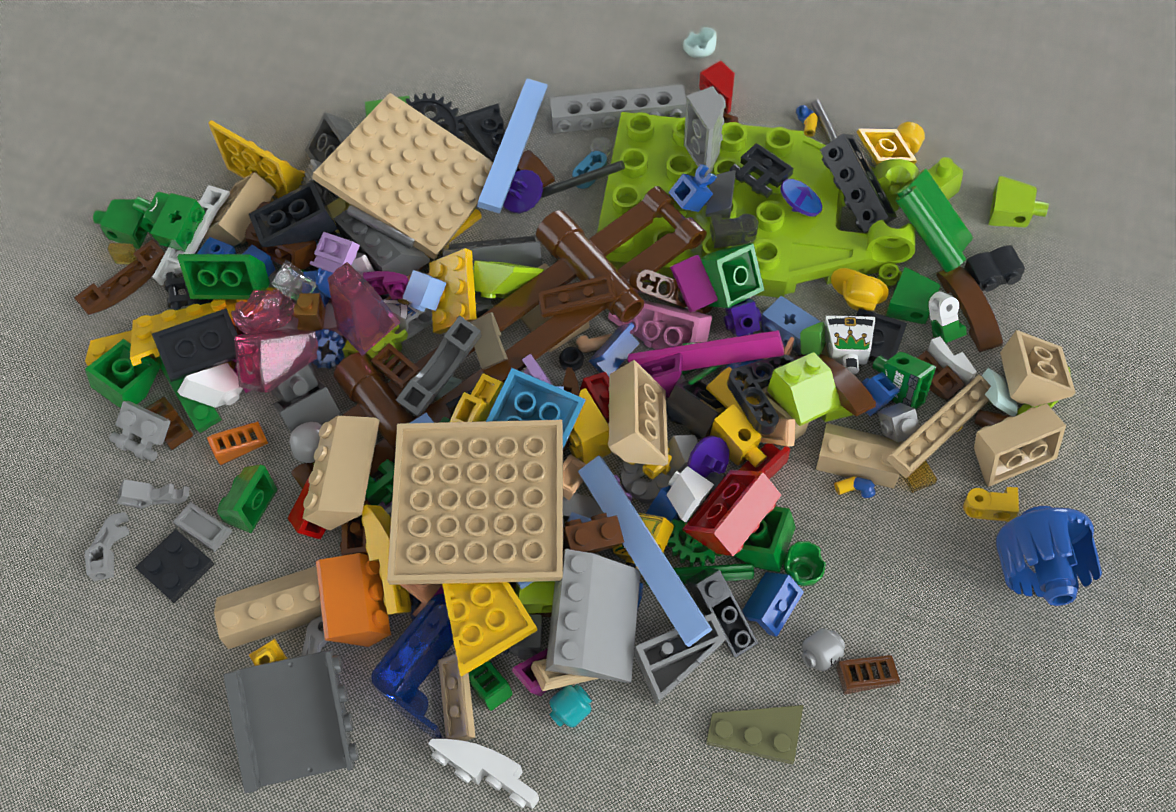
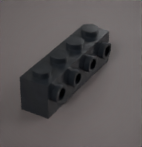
(857, 182)

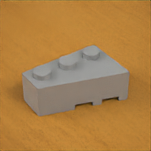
(668, 661)

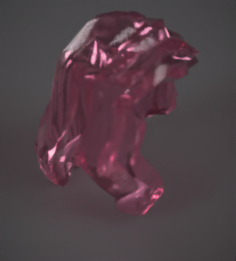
(263, 312)

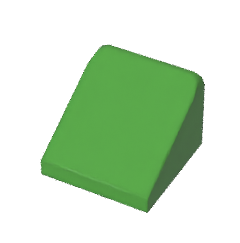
(813, 339)

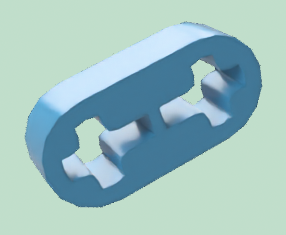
(586, 165)

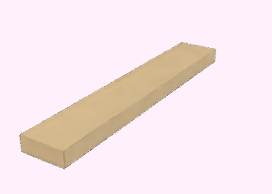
(940, 427)

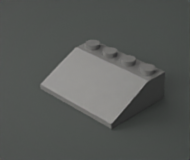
(594, 618)

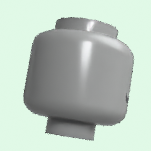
(823, 649)

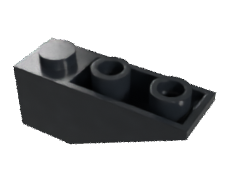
(716, 597)

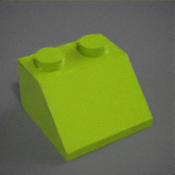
(501, 277)
(804, 388)

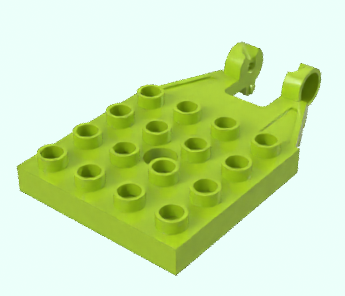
(787, 243)

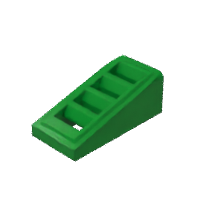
(495, 692)

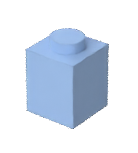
(424, 291)

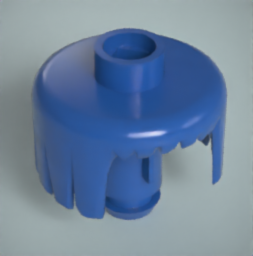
(1057, 545)

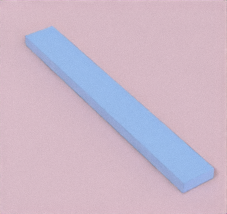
(512, 146)
(646, 552)

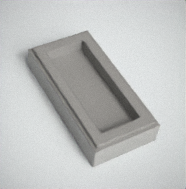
(202, 526)

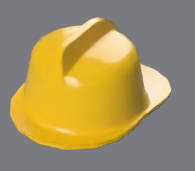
(859, 289)

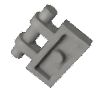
(143, 423)

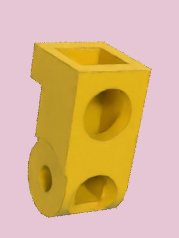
(992, 505)

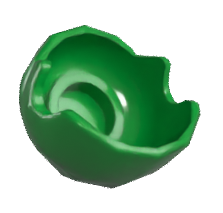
(804, 563)

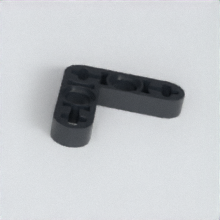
(752, 388)

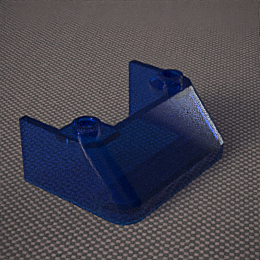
(411, 662)

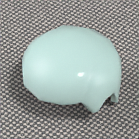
(700, 44)

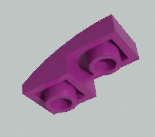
(387, 283)

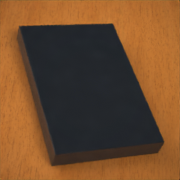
(197, 344)

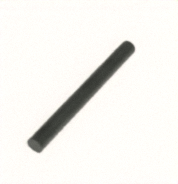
(583, 178)

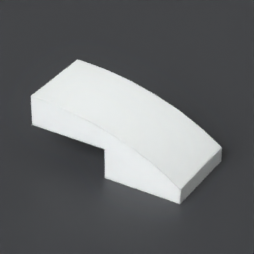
(958, 363)

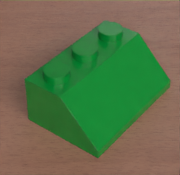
(223, 275)

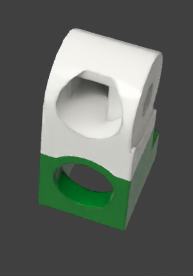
(944, 317)

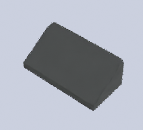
(722, 195)

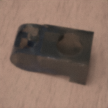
(733, 231)

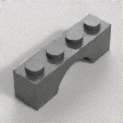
(439, 369)

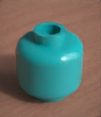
(570, 705)

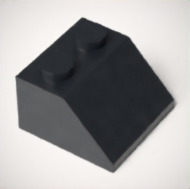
(694, 408)

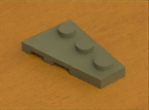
(758, 732)

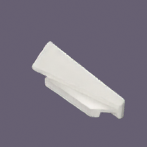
(211, 202)

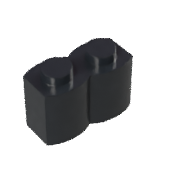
(995, 268)

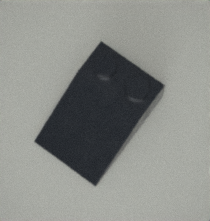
(293, 218)

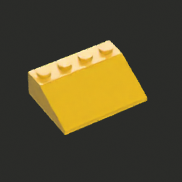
(246, 157)

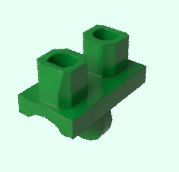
(382, 489)

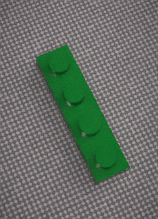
(201, 415)

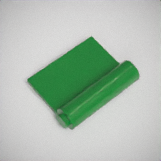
(935, 220)

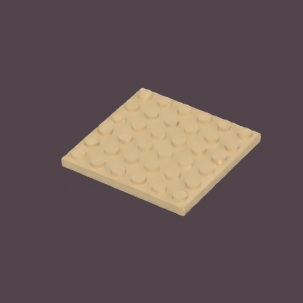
(407, 174)
(477, 503)

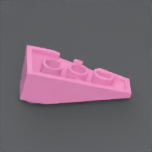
(667, 326)

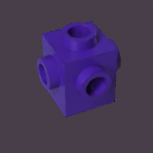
(743, 318)

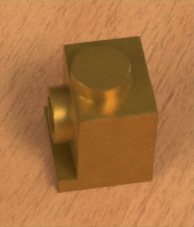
(309, 312)

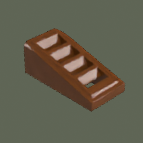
(398, 357)
(848, 686)

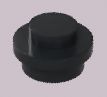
(571, 358)

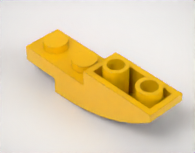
(480, 402)
(377, 531)

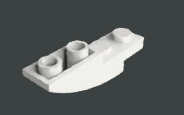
(477, 761)

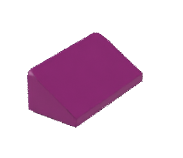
(694, 283)

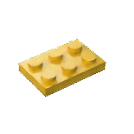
(459, 291)

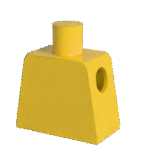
(739, 436)

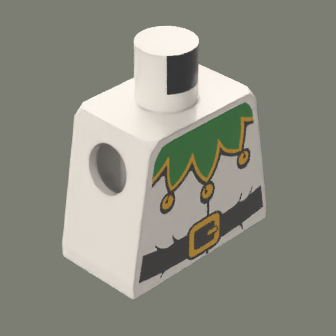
(849, 340)

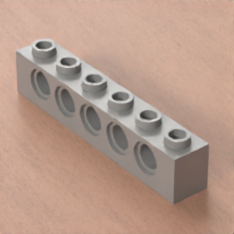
(605, 108)

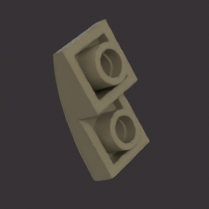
(489, 346)

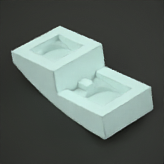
(999, 392)

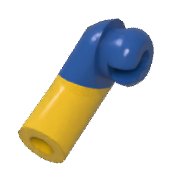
(808, 118)
(856, 483)

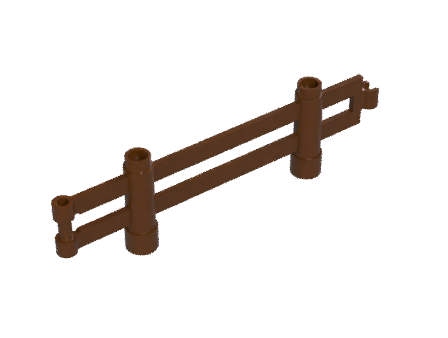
(578, 259)

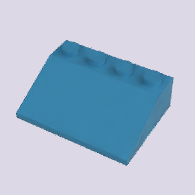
(533, 399)

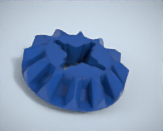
(336, 344)

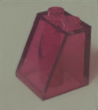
(359, 309)
(272, 357)

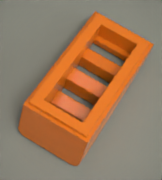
(233, 452)

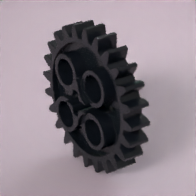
(442, 111)

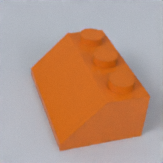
(352, 600)

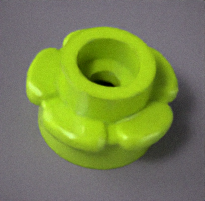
(889, 269)

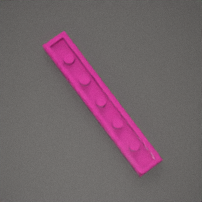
(719, 351)

